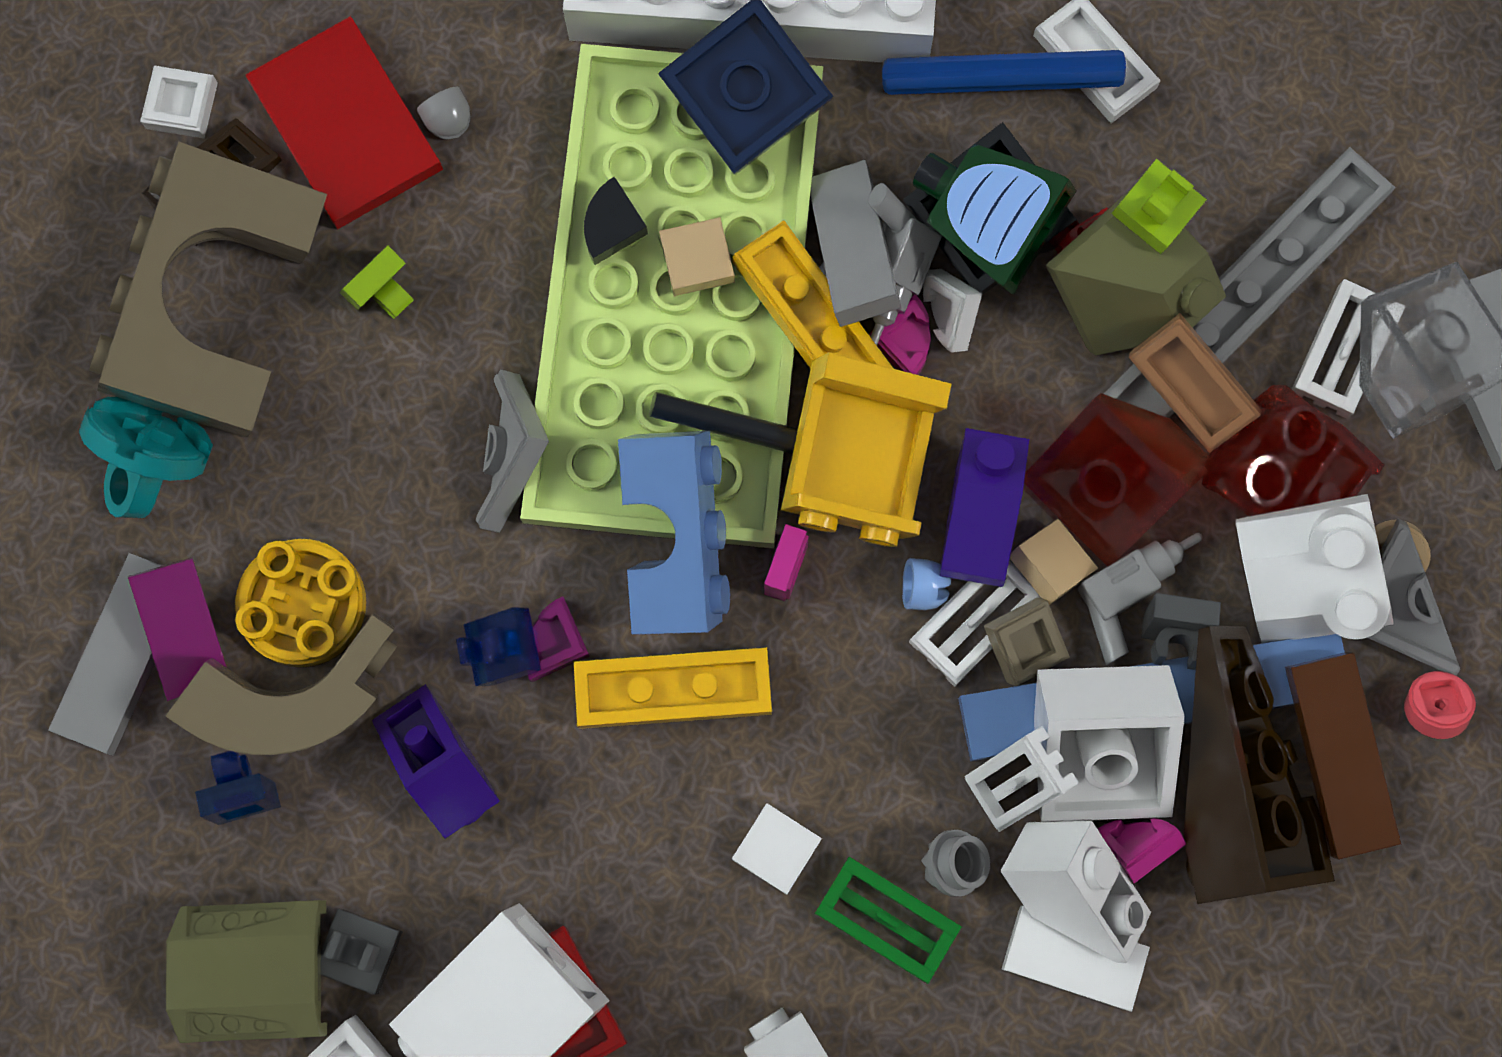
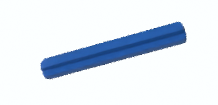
(1004, 72)

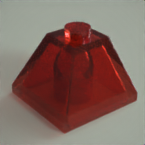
(1116, 474)

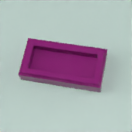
(176, 623)

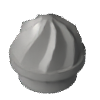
(956, 863)

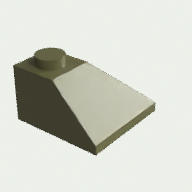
(1126, 289)

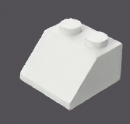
(1117, 738)

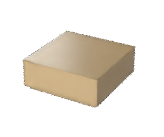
(697, 256)
(1053, 562)

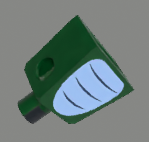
(994, 209)

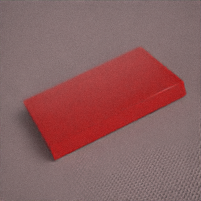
(344, 122)

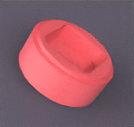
(1439, 705)

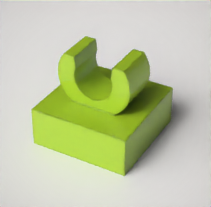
(1159, 206)
(377, 283)

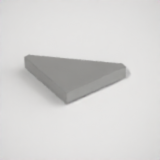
(510, 450)
(1416, 617)

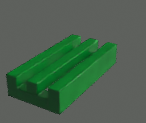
(936, 950)

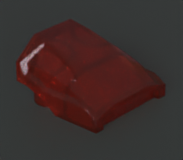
(1296, 458)

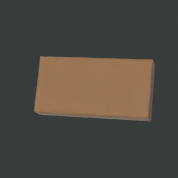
(1194, 383)

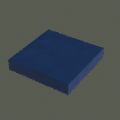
(746, 85)

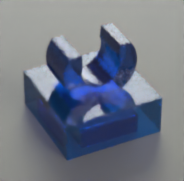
(499, 647)
(236, 792)

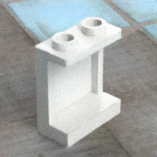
(501, 997)

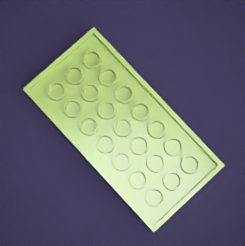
(623, 334)

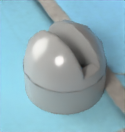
(446, 113)

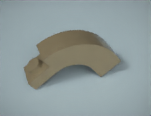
(266, 722)

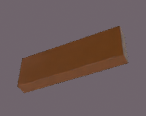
(1343, 755)

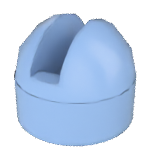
(923, 586)

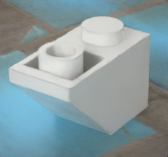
(1077, 886)

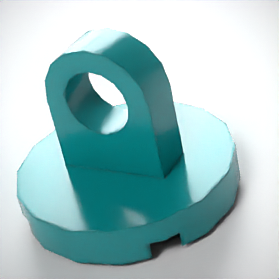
(141, 452)

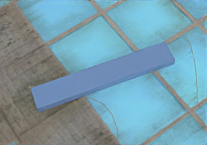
(1006, 715)

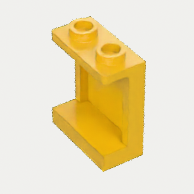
(862, 448)

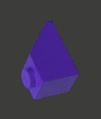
(984, 507)
(434, 762)

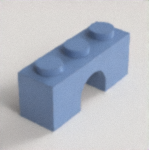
(679, 478)

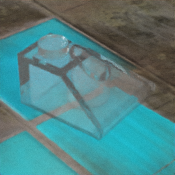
(1427, 349)

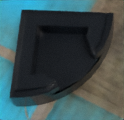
(611, 222)

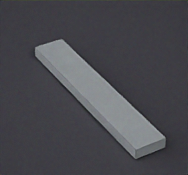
(1277, 265)

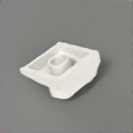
(1315, 571)

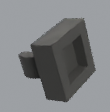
(1177, 621)
(358, 951)

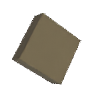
(1026, 641)

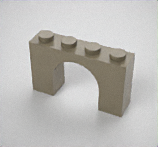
(198, 202)

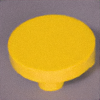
(300, 602)

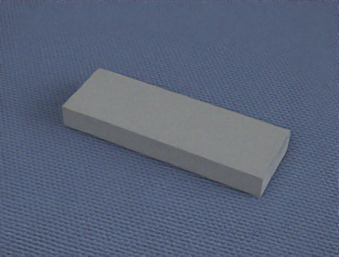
(853, 244)
(109, 672)

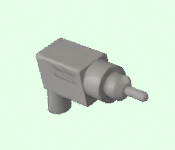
(909, 247)
(1126, 585)

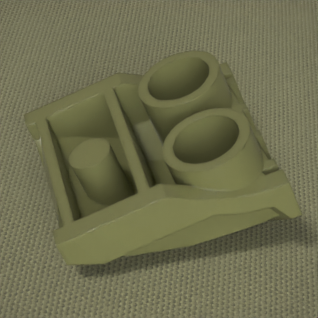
(245, 972)

